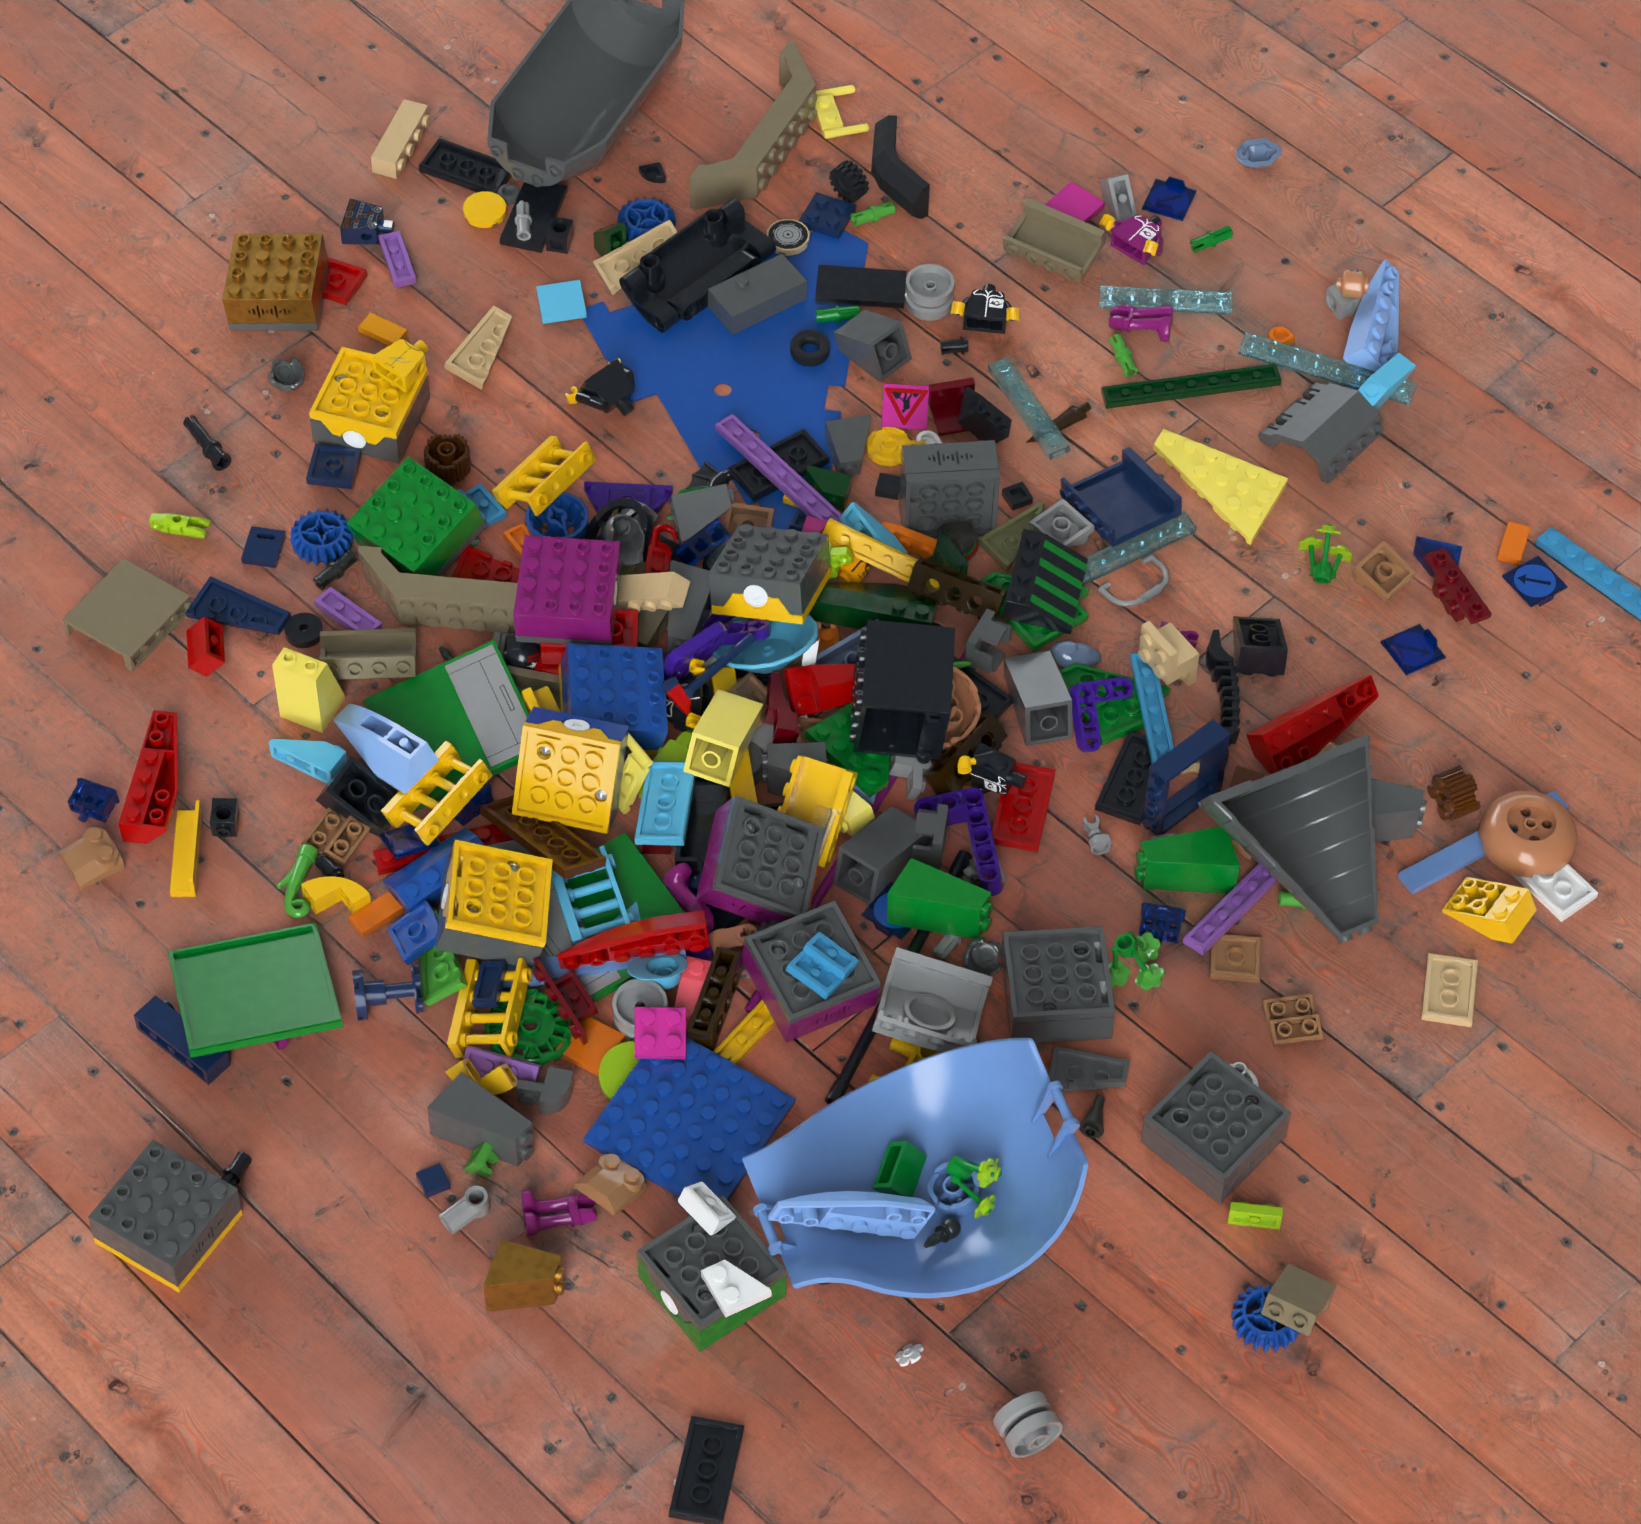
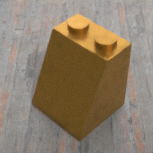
(523, 1278)

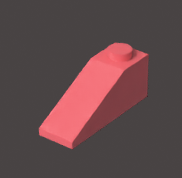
(691, 985)

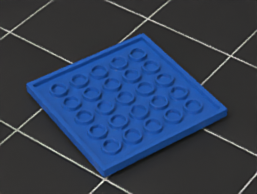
(690, 1120)

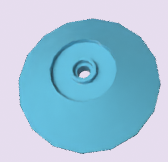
(778, 650)

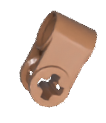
(731, 938)

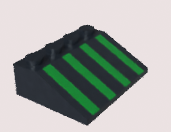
(1045, 583)

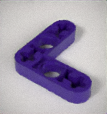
(1090, 698)

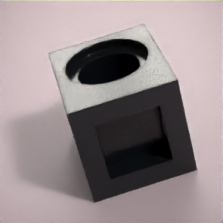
(559, 235)
(224, 809)

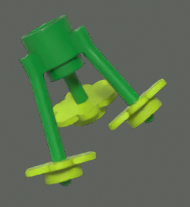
(1323, 571)
(987, 1173)

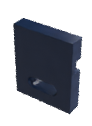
(263, 551)

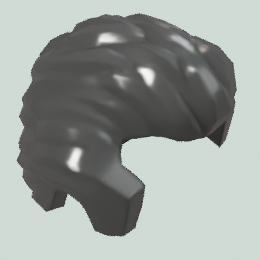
(286, 375)
(983, 956)

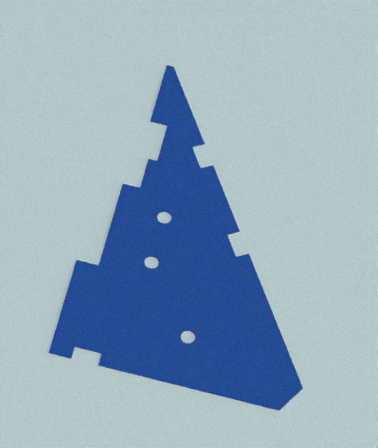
(767, 385)

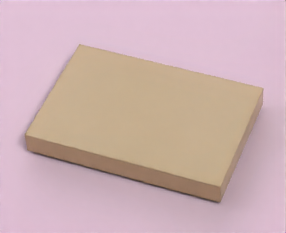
(1449, 990)

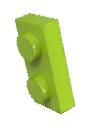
(1255, 1215)

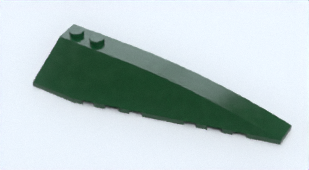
(854, 603)

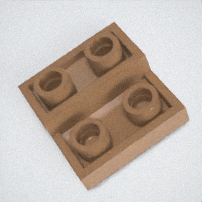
(336, 836)
(1292, 1019)

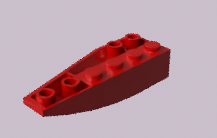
(1311, 726)
(154, 782)
(640, 938)

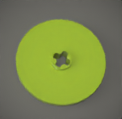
(616, 1067)

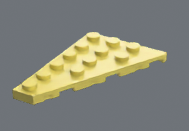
(1235, 488)

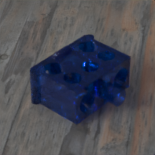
(89, 798)
(472, 808)
(1161, 919)

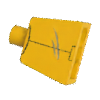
(401, 363)

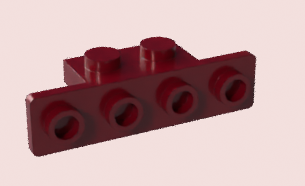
(1454, 589)
(570, 997)

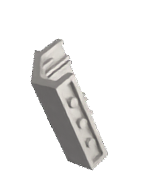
(931, 1002)

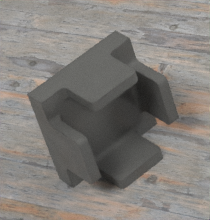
(978, 648)
(931, 824)

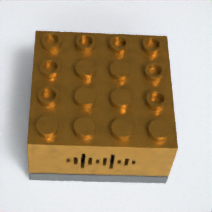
(275, 282)

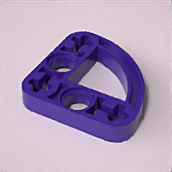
(736, 631)
(697, 647)

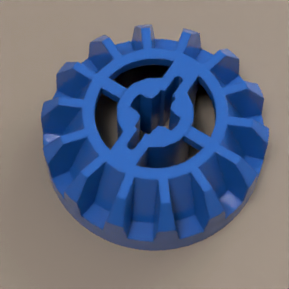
(557, 514)

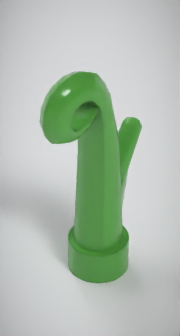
(305, 858)

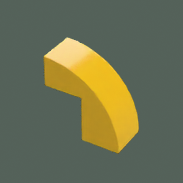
(328, 891)
(495, 1082)

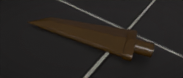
(1069, 417)

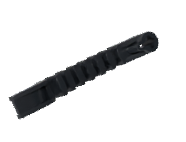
(1224, 673)

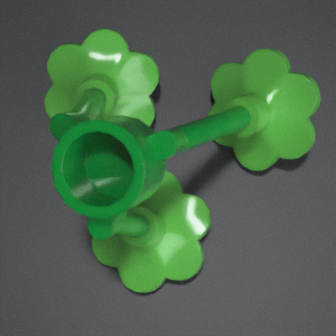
(1142, 949)

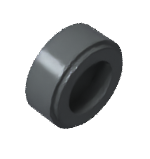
(509, 193)

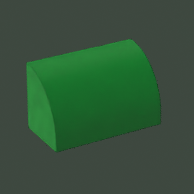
(900, 1169)

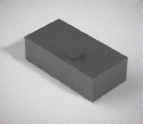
(757, 294)

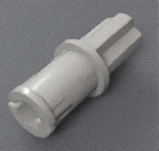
(523, 221)
(946, 945)

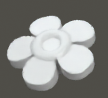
(909, 1354)

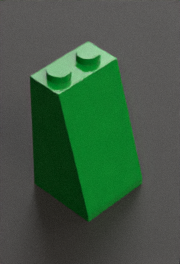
(1188, 862)
(938, 902)

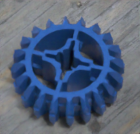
(643, 216)
(307, 536)
(1255, 1326)

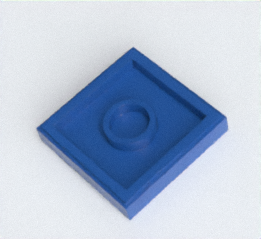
(415, 932)

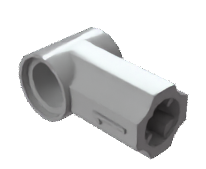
(464, 1211)

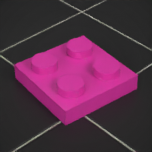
(659, 1033)

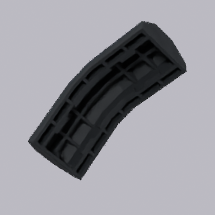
(893, 175)

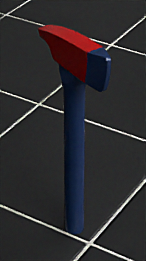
(681, 695)

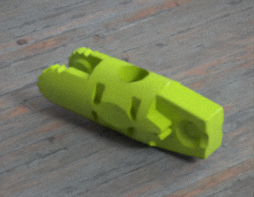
(179, 524)

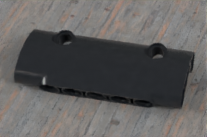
(677, 274)

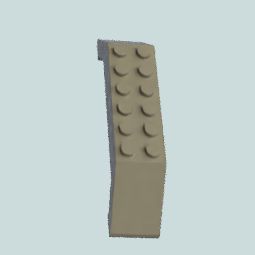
(767, 144)
(440, 599)

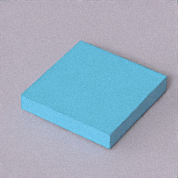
(561, 301)

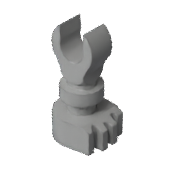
(1098, 842)

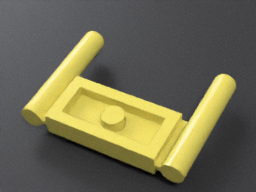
(829, 116)
(634, 773)

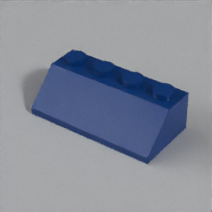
(424, 875)

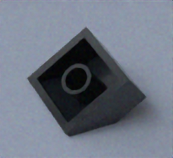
(983, 418)

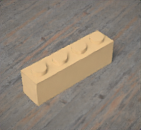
(400, 139)
(652, 591)

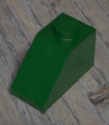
(609, 238)
(831, 485)

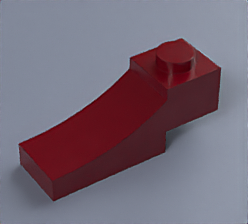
(779, 713)

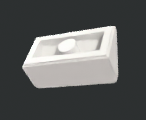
(705, 1208)

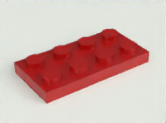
(1023, 811)

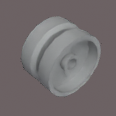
(929, 292)
(631, 995)
(1027, 1424)

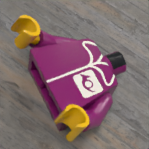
(1135, 236)

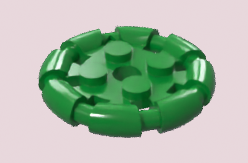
(542, 1036)

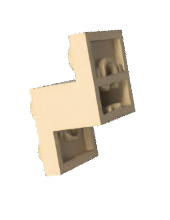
(1168, 653)

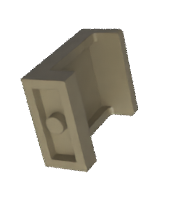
(1298, 1299)

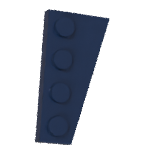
(236, 608)

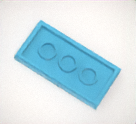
(665, 805)

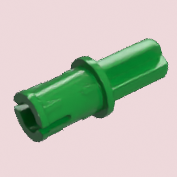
(1211, 239)
(836, 314)

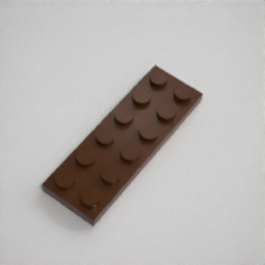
(545, 839)

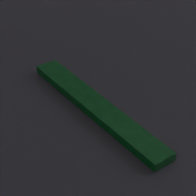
(1190, 386)

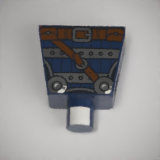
(363, 223)

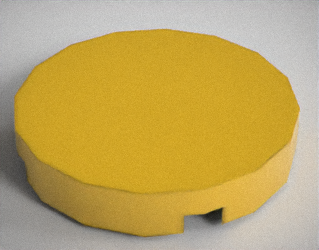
(484, 209)
(885, 445)

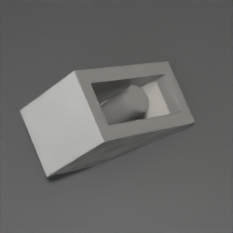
(1118, 196)

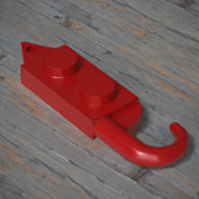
(659, 553)

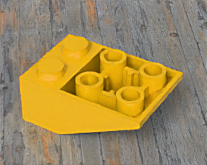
(1491, 908)

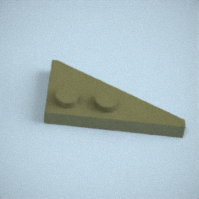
(1004, 540)

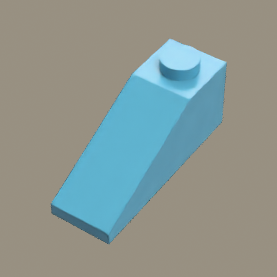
(1386, 380)
(863, 522)
(311, 757)

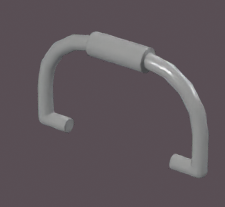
(1145, 597)

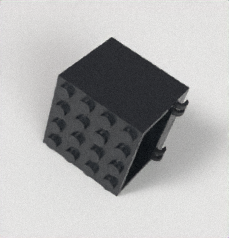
(902, 690)

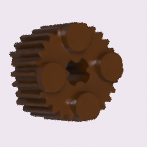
(447, 457)
(1454, 793)

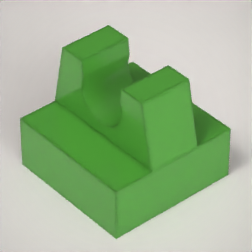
(478, 1159)

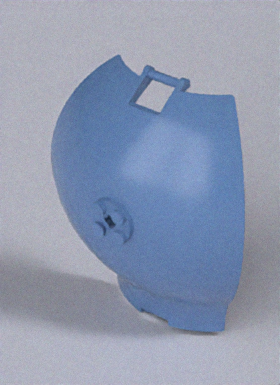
(961, 1103)

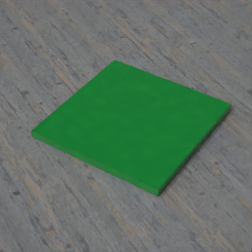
(254, 990)

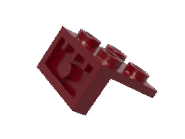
(945, 404)

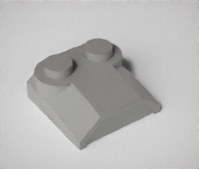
(1063, 524)

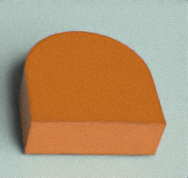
(1281, 335)

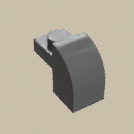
(551, 1095)

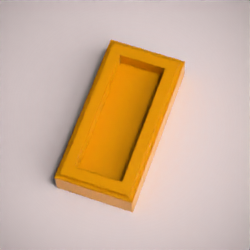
(382, 329)

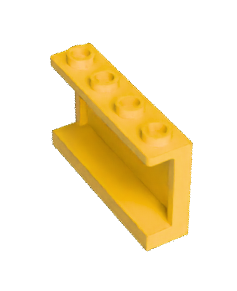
(814, 785)

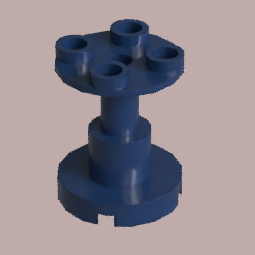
(377, 992)

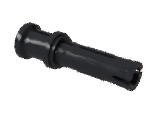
(210, 448)

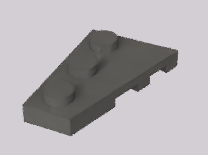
(1087, 1070)

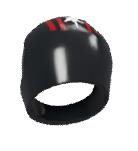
(521, 654)

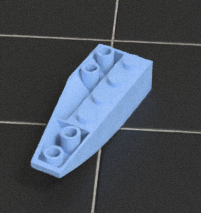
(1376, 322)
(386, 747)
(856, 1212)

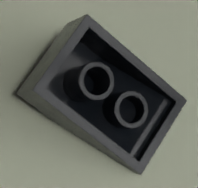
(1259, 646)
(358, 794)

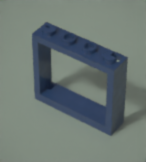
(1209, 745)

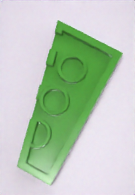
(440, 974)

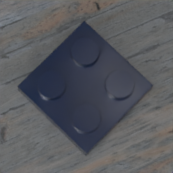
(827, 215)
(333, 466)

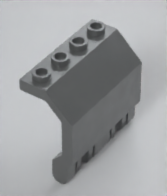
(1330, 425)

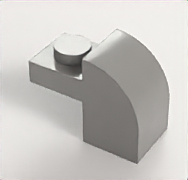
(913, 771)

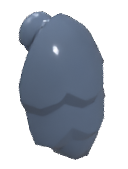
(1257, 153)
(1070, 652)

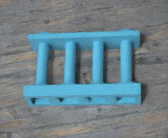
(574, 915)

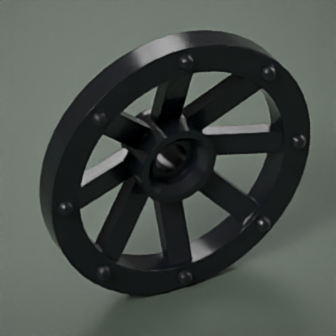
(615, 507)

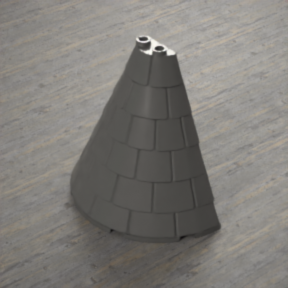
(1312, 833)

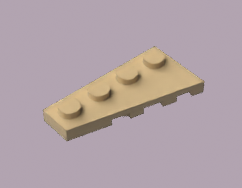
(627, 257)
(479, 350)

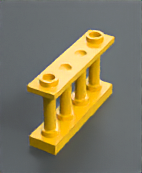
(537, 465)
(402, 806)
(465, 1015)

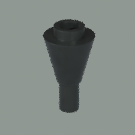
(1093, 1124)

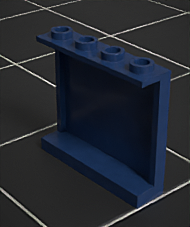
(1123, 499)

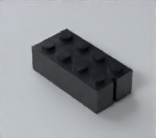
(705, 801)

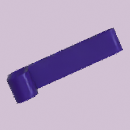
(970, 807)

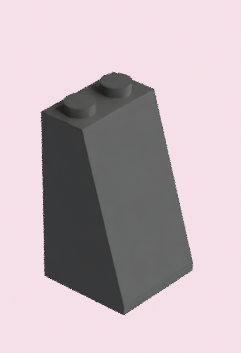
(688, 621)
(1039, 697)
(877, 854)
(472, 1115)

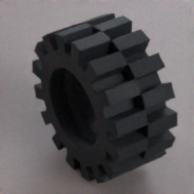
(849, 181)

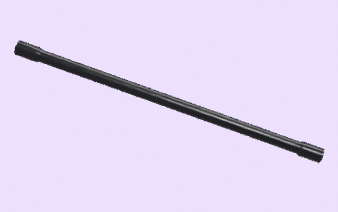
(840, 1085)

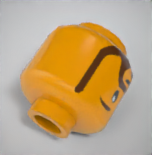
(854, 571)

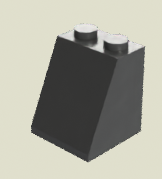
(874, 343)
(698, 509)
(779, 758)
(1396, 810)

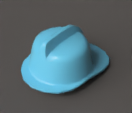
(662, 970)

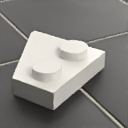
(733, 1287)

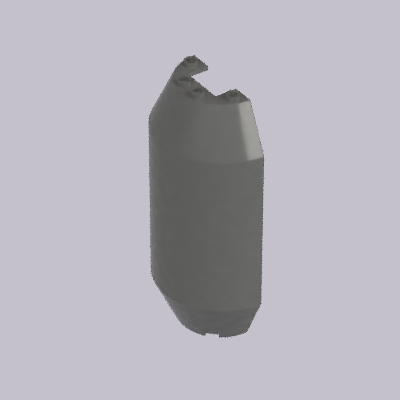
(581, 86)

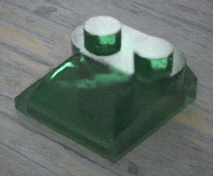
(949, 556)

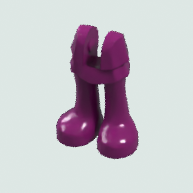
(1155, 319)
(677, 884)
(577, 1207)

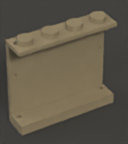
(129, 612)

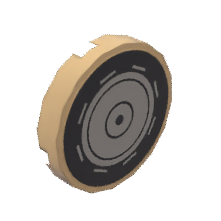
(789, 236)

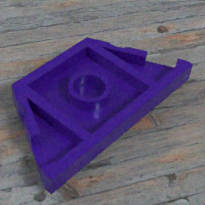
(652, 495)

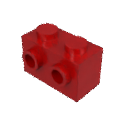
(205, 646)

